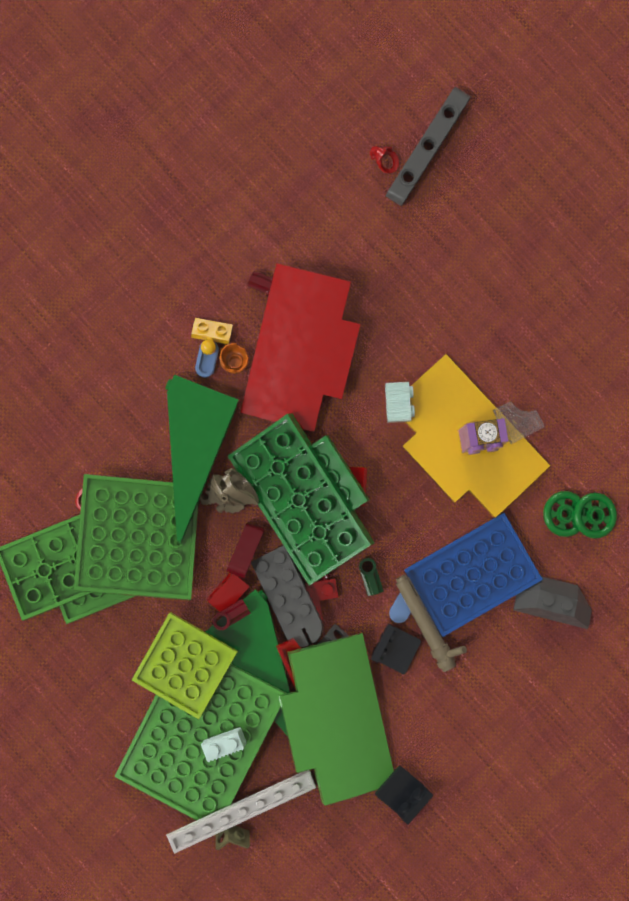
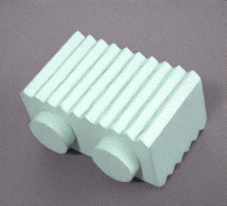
(398, 402)
(223, 744)

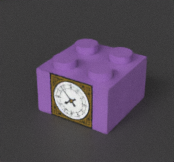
(483, 436)

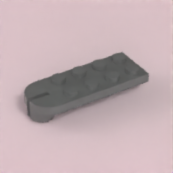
(288, 596)

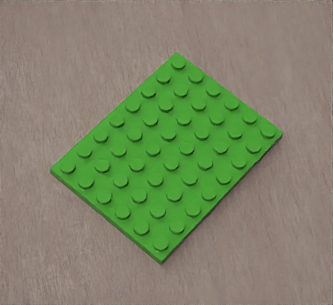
(168, 752)

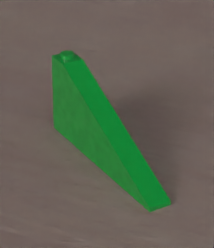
(197, 430)
(256, 645)

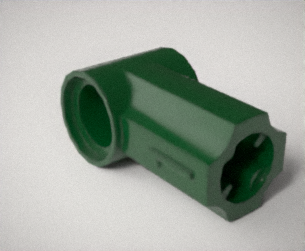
(371, 578)

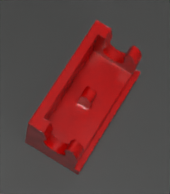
(227, 592)

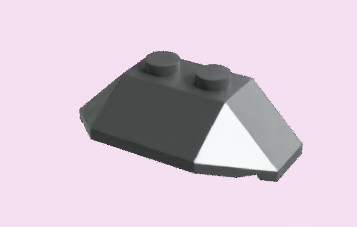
(555, 602)

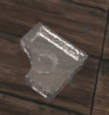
(518, 422)

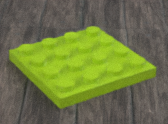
(184, 665)

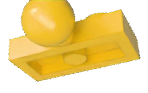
(211, 332)

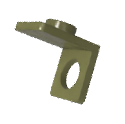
(234, 835)

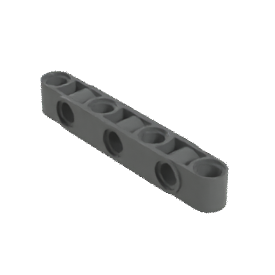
(420, 156)

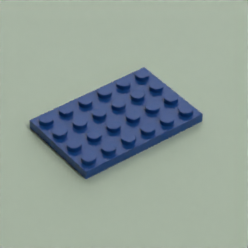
(473, 574)

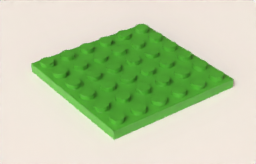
(131, 540)

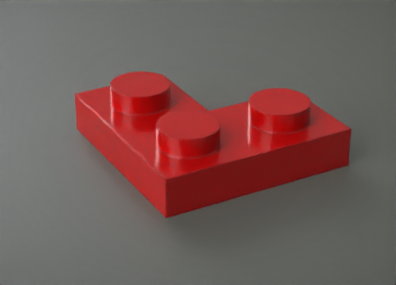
(322, 591)

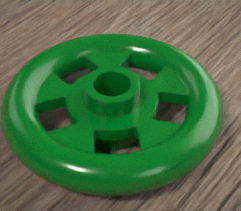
(549, 514)
(580, 520)

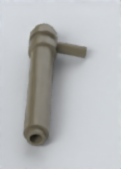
(439, 649)

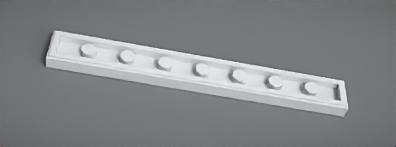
(241, 811)

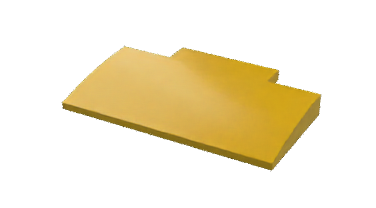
(442, 405)

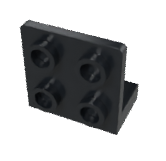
(395, 649)
(404, 794)

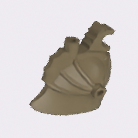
(229, 492)

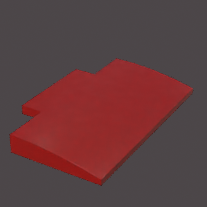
(300, 347)

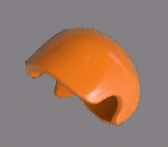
(233, 358)

